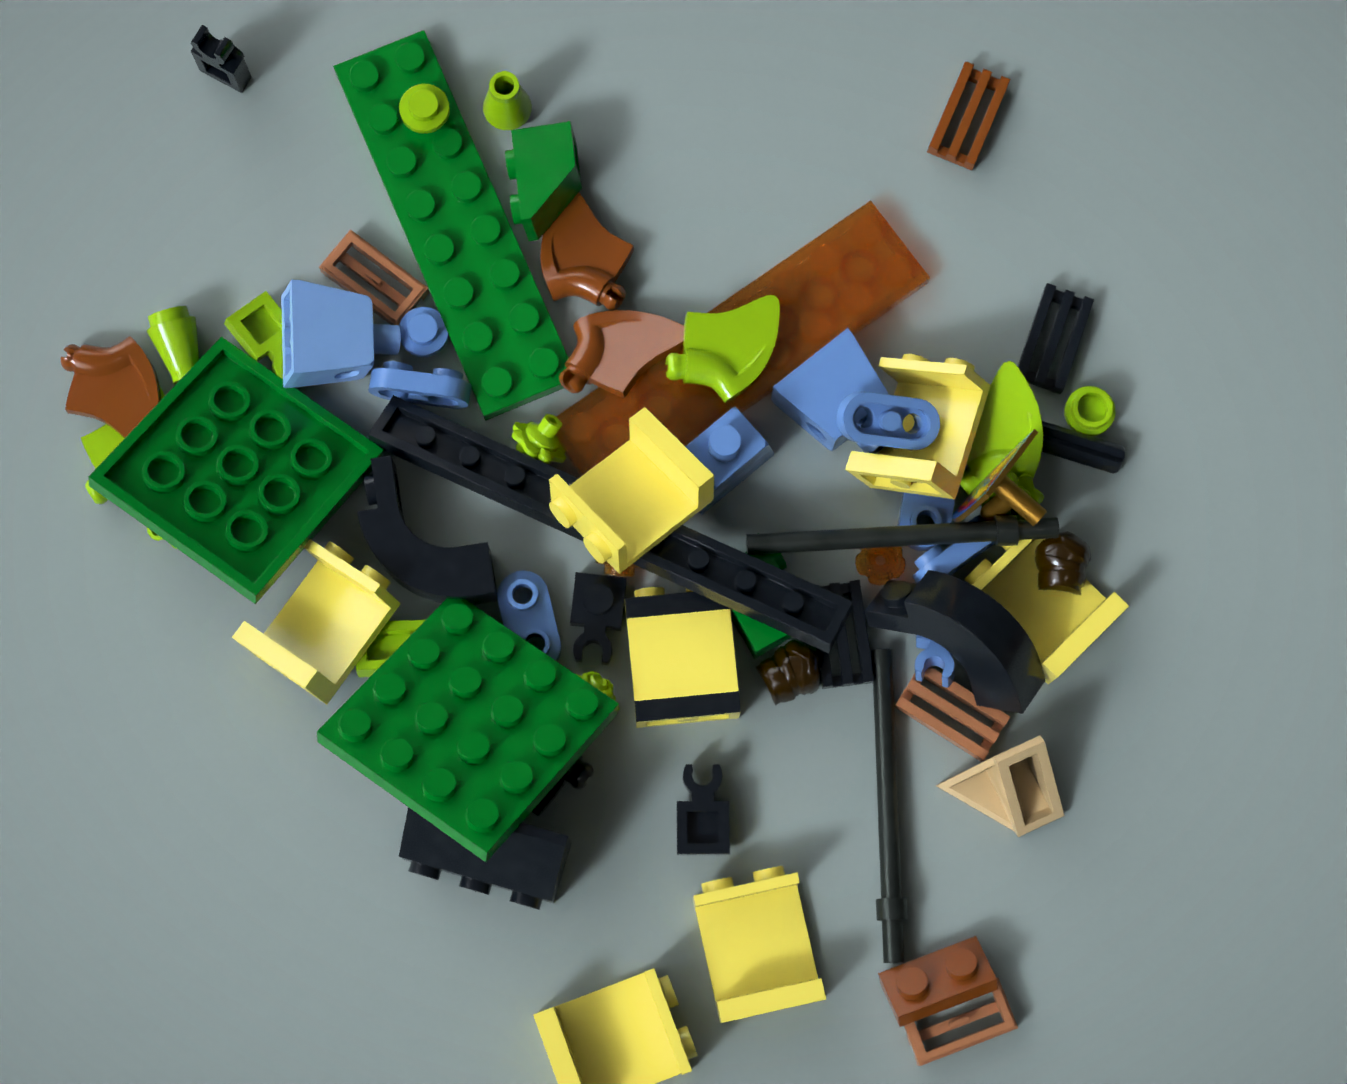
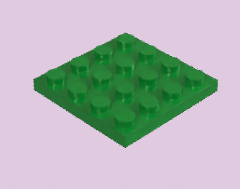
(236, 469)
(468, 725)

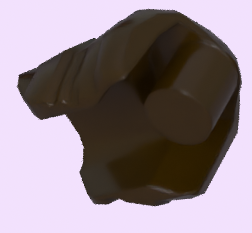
(1062, 563)
(791, 672)

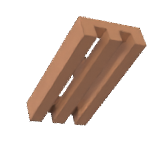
(418, 290)
(989, 734)
(999, 1005)

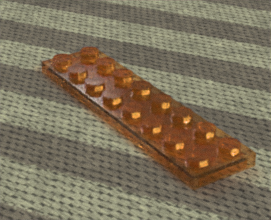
(822, 289)

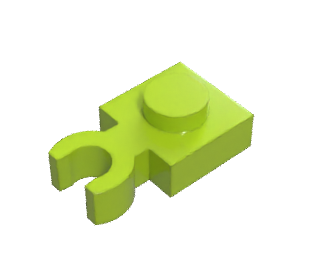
(259, 330)

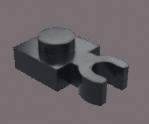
(220, 59)
(597, 608)
(703, 822)

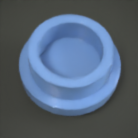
(423, 332)

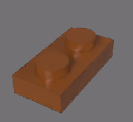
(938, 981)

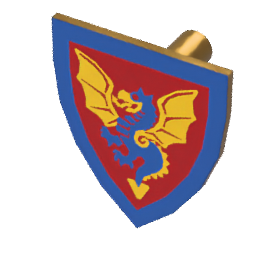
(1007, 492)

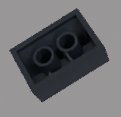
(526, 863)

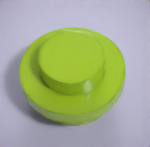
(424, 108)
(1089, 410)

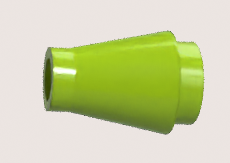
(506, 102)
(175, 339)

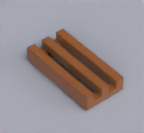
(983, 81)

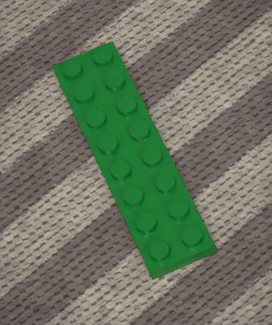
(456, 230)

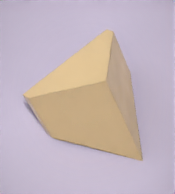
(1012, 787)

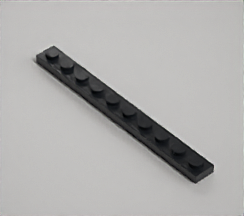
(682, 557)

